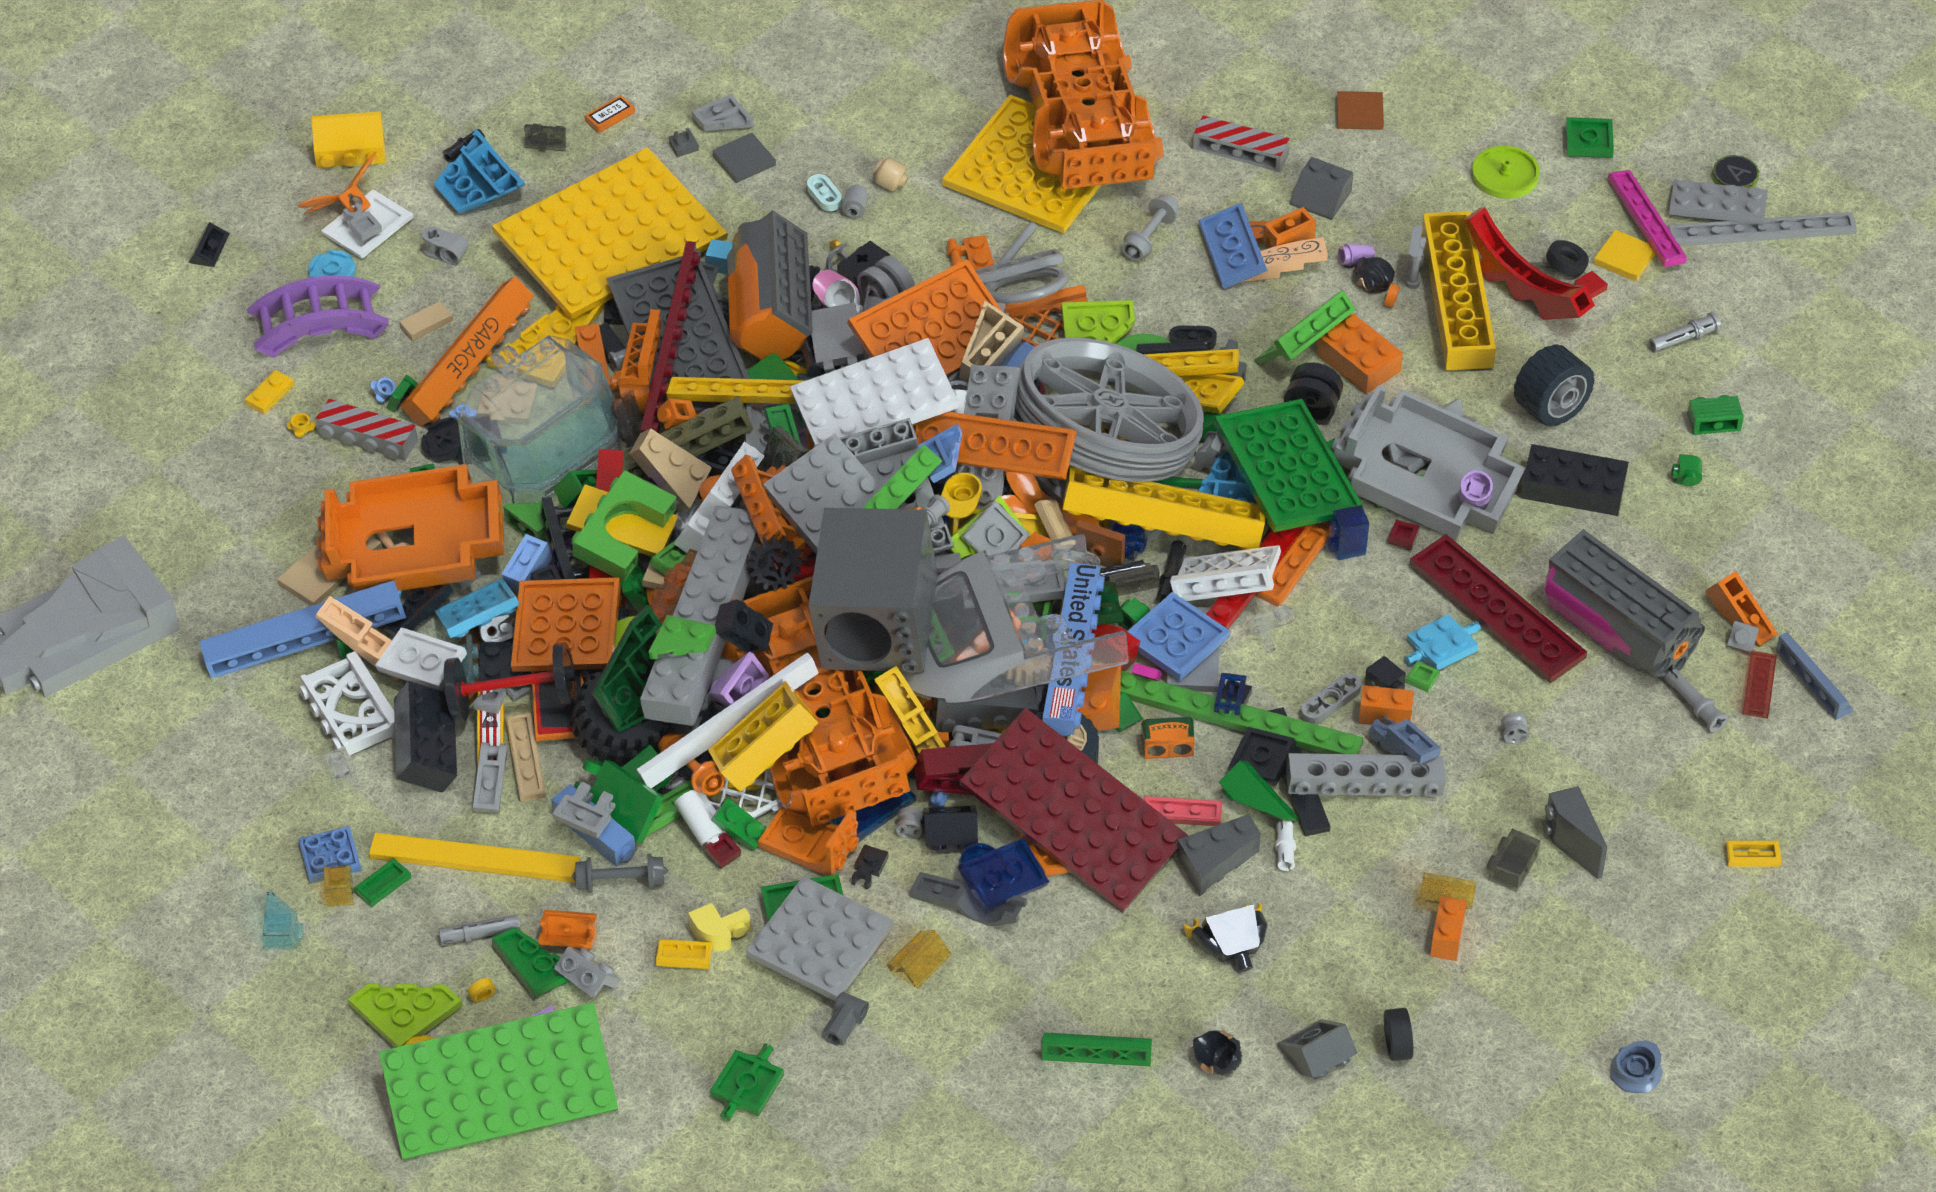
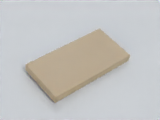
(308, 582)

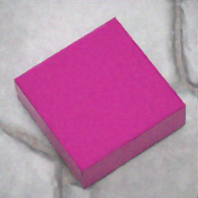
(1146, 671)

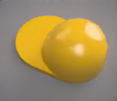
(963, 494)

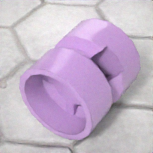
(1476, 489)

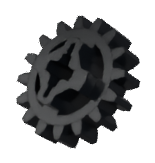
(786, 557)

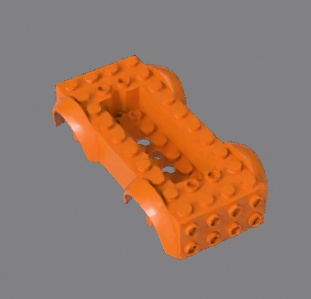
(1069, 139)
(853, 753)

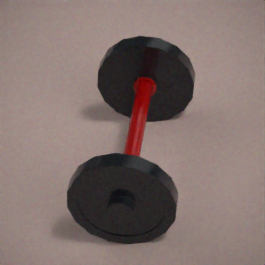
(457, 687)

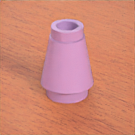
(1351, 253)

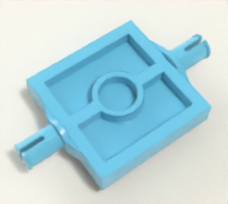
(1442, 642)

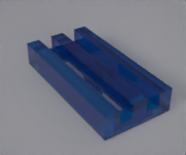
(1228, 705)

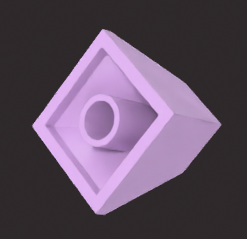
(738, 680)

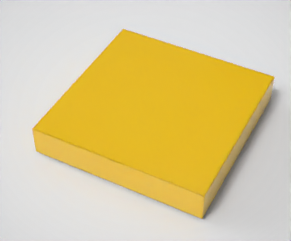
(1624, 255)

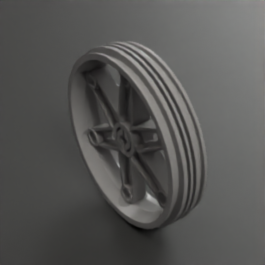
(1155, 398)

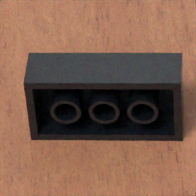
(1574, 480)
(424, 737)

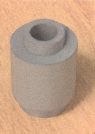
(855, 201)

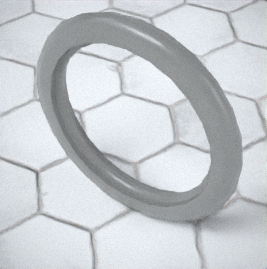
(1051, 271)

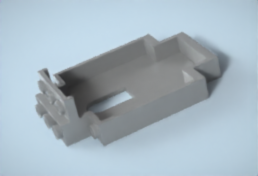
(1438, 436)

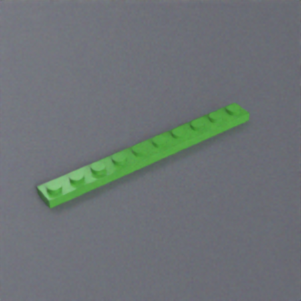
(1201, 707)

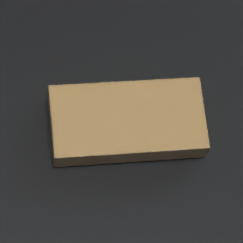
(426, 321)
(1053, 519)

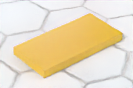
(626, 528)

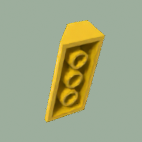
(762, 736)

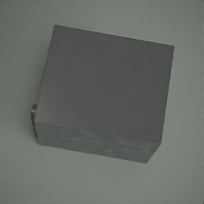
(873, 589)

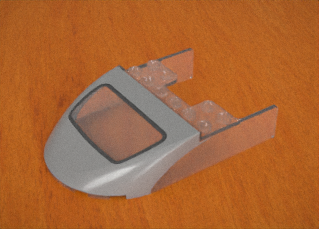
(989, 635)

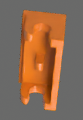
(568, 929)

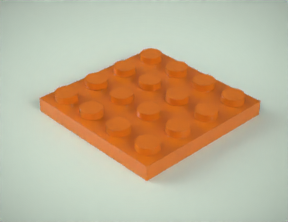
(569, 612)

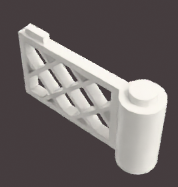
(698, 810)

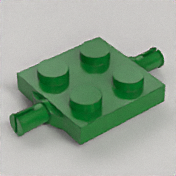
(747, 1082)

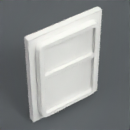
(386, 212)

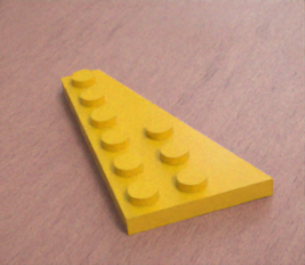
(553, 324)

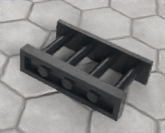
(556, 536)

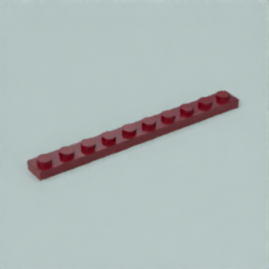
(672, 333)

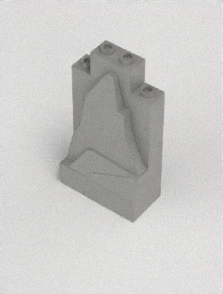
(86, 623)

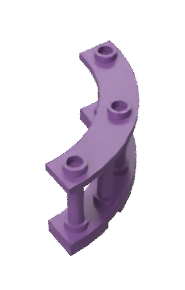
(319, 321)

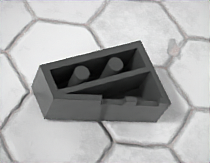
(1217, 851)

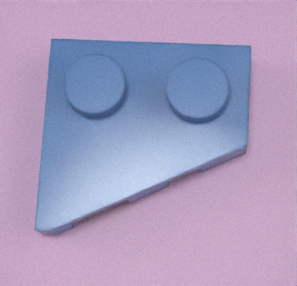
(946, 447)

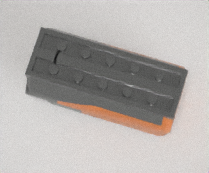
(769, 287)

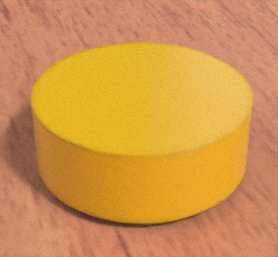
(481, 990)

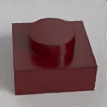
(1403, 534)
(723, 850)

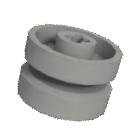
(885, 279)

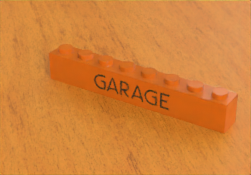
(467, 351)

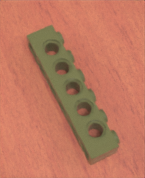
(702, 432)

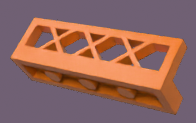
(645, 354)

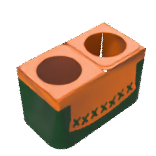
(1164, 730)

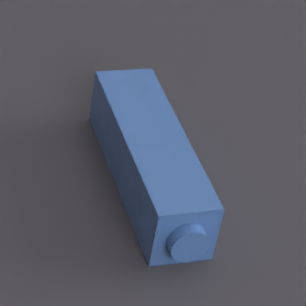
(614, 842)

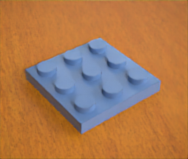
(1178, 636)

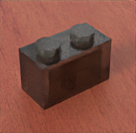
(1513, 860)

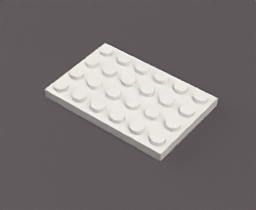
(876, 393)

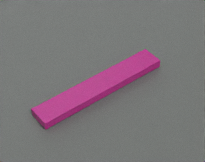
(1647, 218)

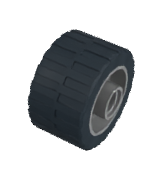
(1554, 385)

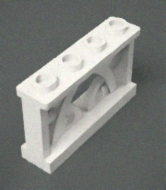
(354, 675)

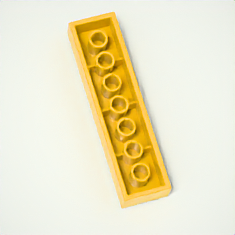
(1458, 292)
(1165, 509)

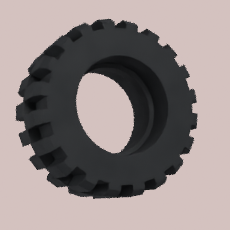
(601, 738)

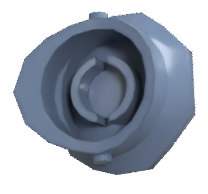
(1636, 1059)

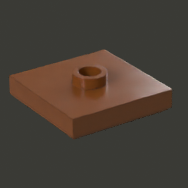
(1103, 543)

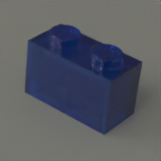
(1348, 532)

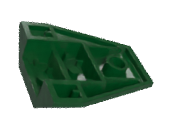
(627, 672)

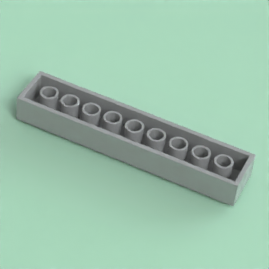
(716, 577)

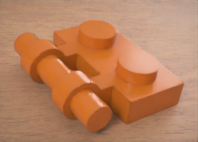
(974, 248)

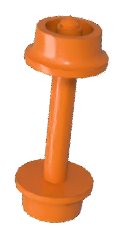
(705, 777)

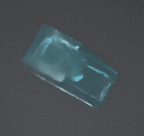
(280, 925)

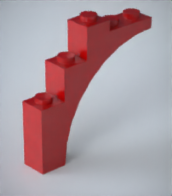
(1502, 262)

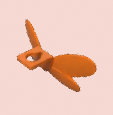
(323, 201)
(1028, 493)

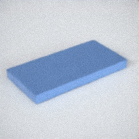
(1232, 245)

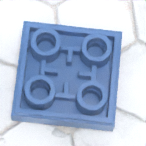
(329, 850)

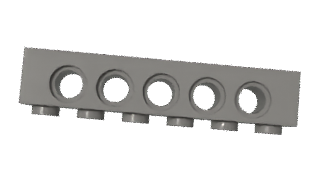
(1364, 775)

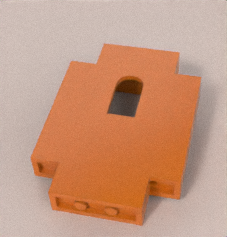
(450, 521)

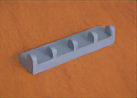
(1812, 676)

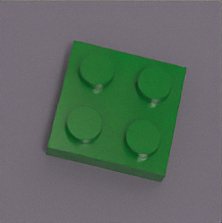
(1589, 137)

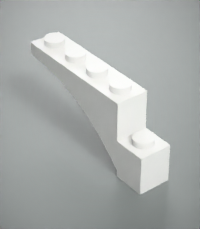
(722, 494)

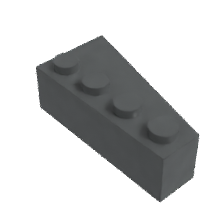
(986, 713)

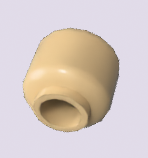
(890, 174)

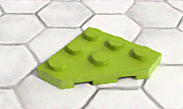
(1098, 319)
(405, 1009)

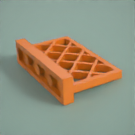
(1045, 306)

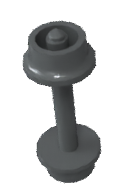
(585, 874)

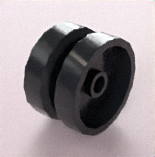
(1318, 387)

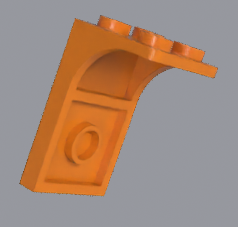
(816, 847)

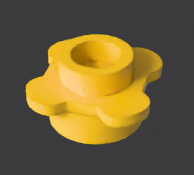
(300, 424)

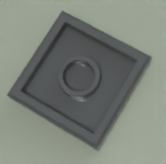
(744, 157)

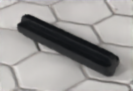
(1171, 347)

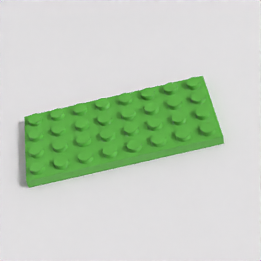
(498, 1080)

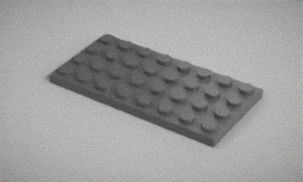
(705, 340)

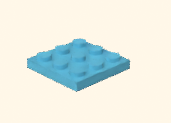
(477, 608)

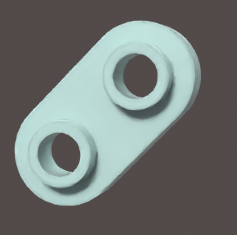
(827, 196)

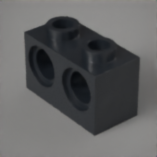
(743, 627)

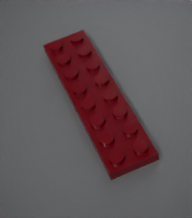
(1498, 608)

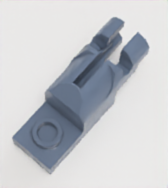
(1403, 739)

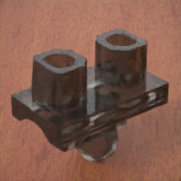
(545, 137)

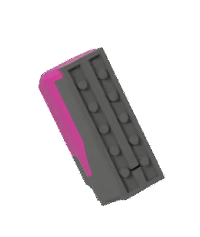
(1621, 606)

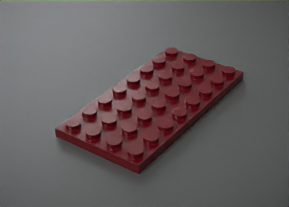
(1073, 810)

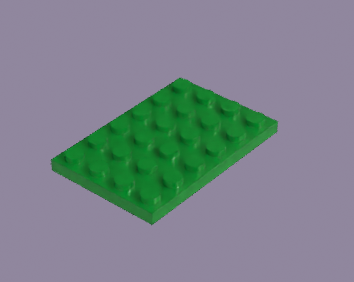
(1286, 464)

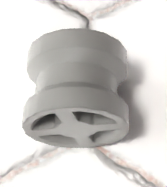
(1515, 728)
(909, 823)

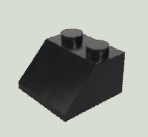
(950, 826)

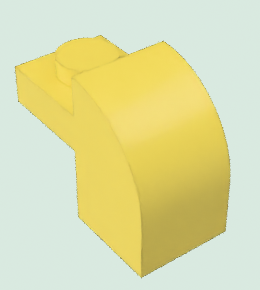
(710, 927)

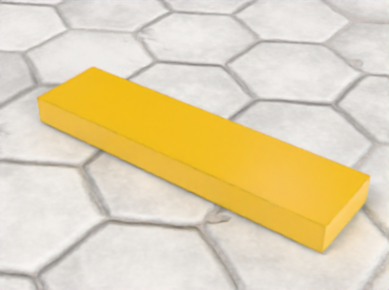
(1199, 361)

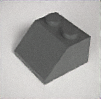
(1322, 188)
(1319, 1048)

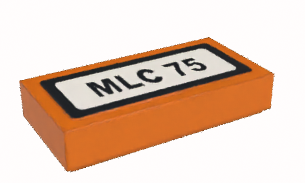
(609, 113)

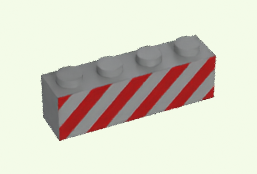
(1241, 143)
(366, 429)

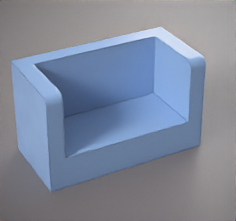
(529, 557)

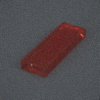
(1759, 684)

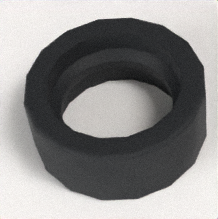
(1398, 1034)

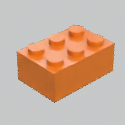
(1360, 353)

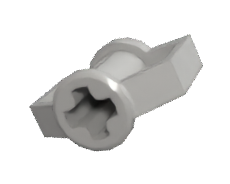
(1207, 454)

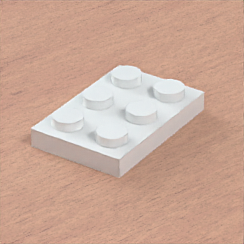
(418, 658)

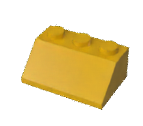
(348, 139)

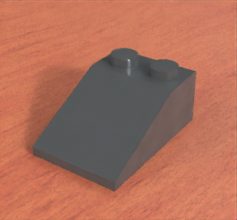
(1575, 829)

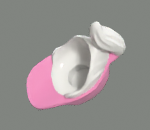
(836, 290)

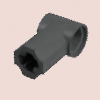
(847, 1013)

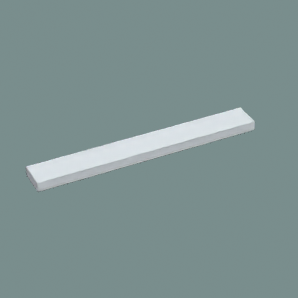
(715, 728)

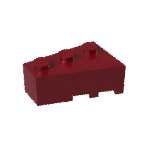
(944, 767)

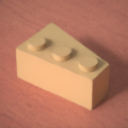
(992, 340)
(670, 467)

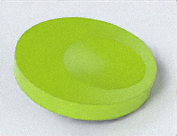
(1505, 172)

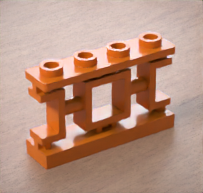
(766, 518)

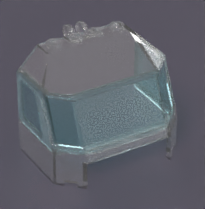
(537, 419)

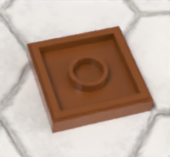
(1360, 110)

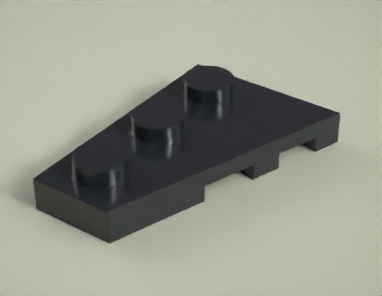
(418, 606)

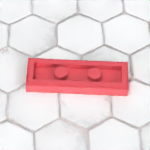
(1188, 810)

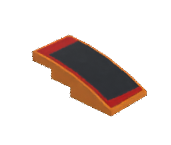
(550, 717)

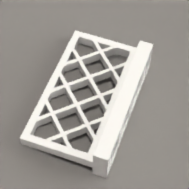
(1218, 581)

